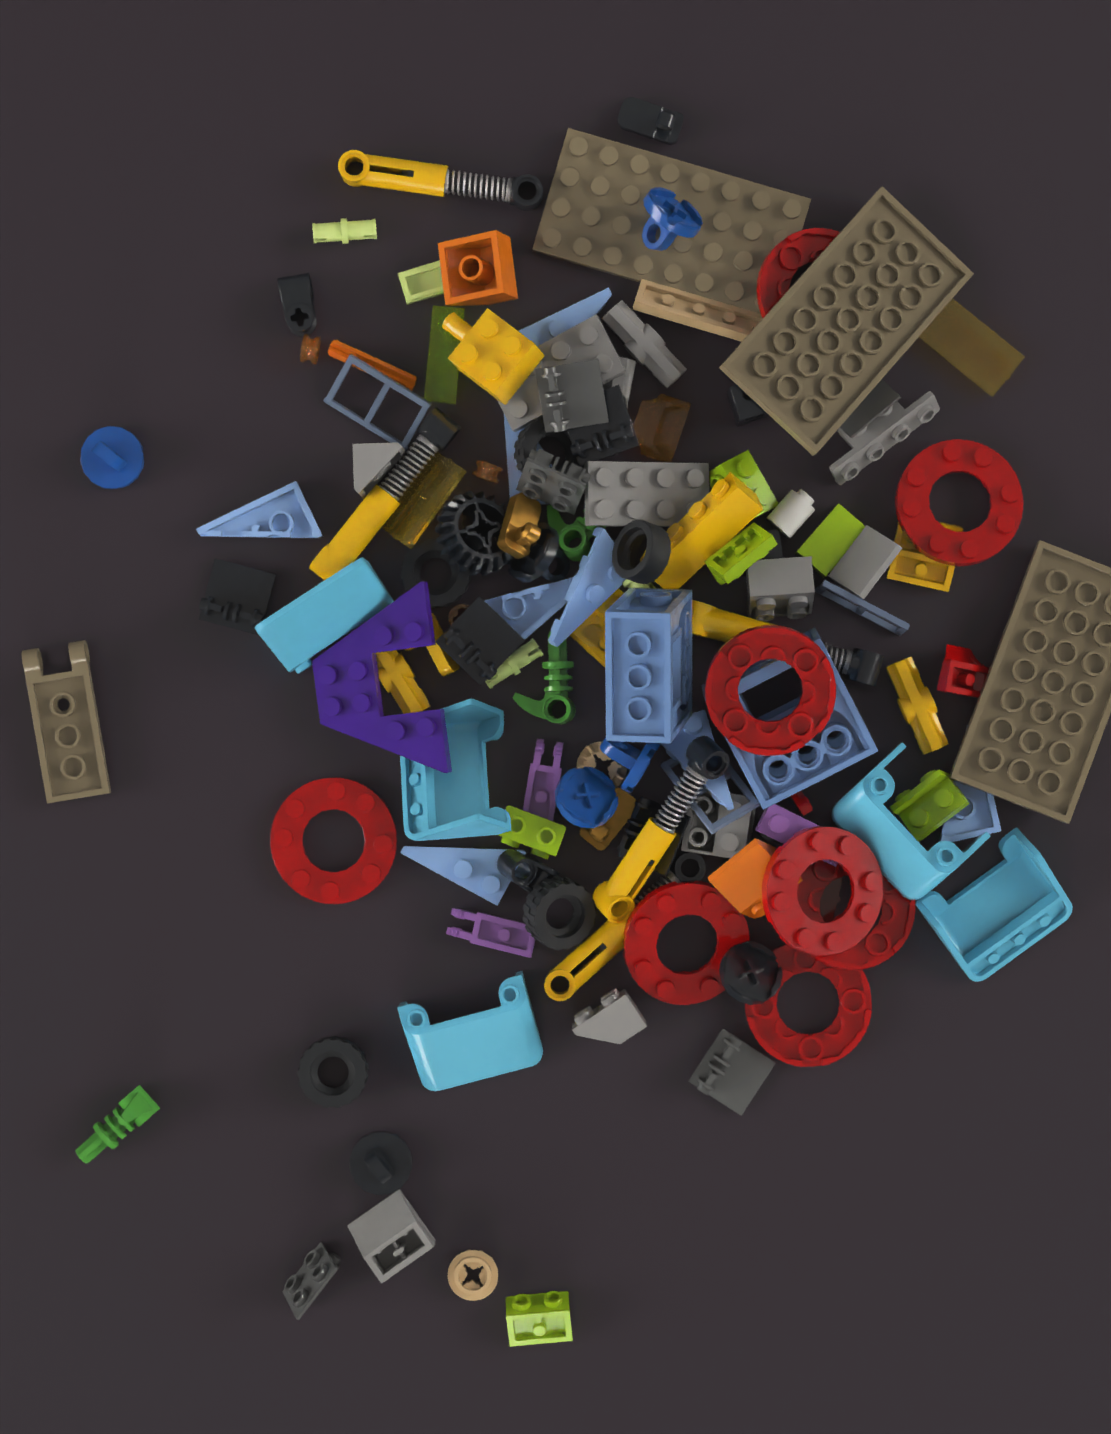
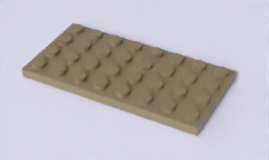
(600, 214)
(846, 321)
(1044, 689)

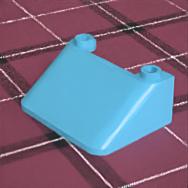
(324, 615)
(458, 801)
(1000, 910)
(476, 1043)

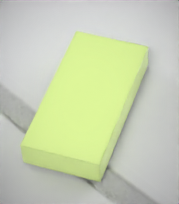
(422, 282)

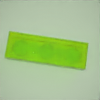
(441, 374)

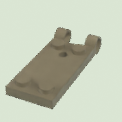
(69, 739)

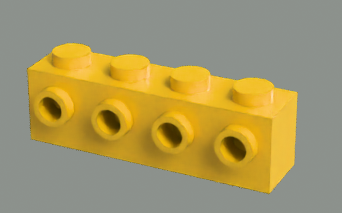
(707, 529)

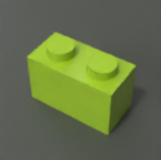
(831, 540)

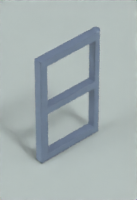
(388, 382)
(862, 607)
(730, 773)

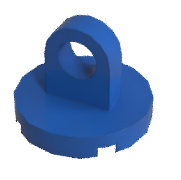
(671, 217)
(112, 457)
(631, 758)
(586, 797)

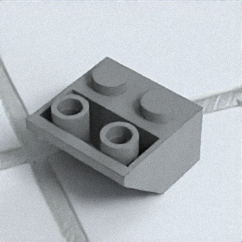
(780, 588)
(725, 841)
(611, 1021)
(391, 1236)

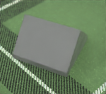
(372, 463)
(864, 562)

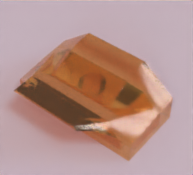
(660, 426)

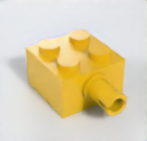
(492, 354)

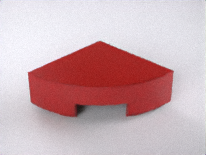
(801, 803)

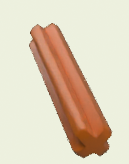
(342, 351)

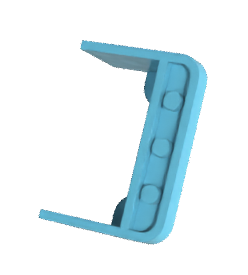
(900, 856)

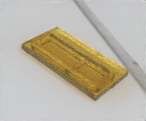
(972, 347)
(423, 499)

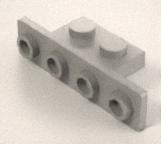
(881, 434)

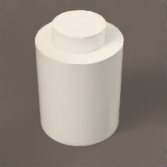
(791, 512)

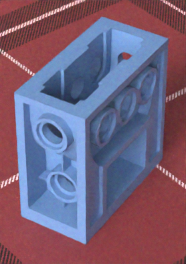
(648, 665)
(826, 753)

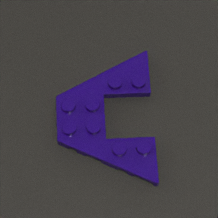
(351, 691)

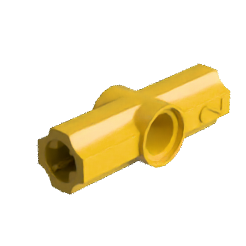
(400, 682)
(917, 705)

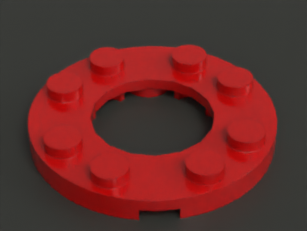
(785, 260)
(928, 534)
(793, 730)
(378, 832)
(781, 883)
(649, 919)
(881, 942)
(820, 1047)

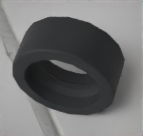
(655, 557)

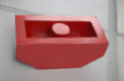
(961, 672)

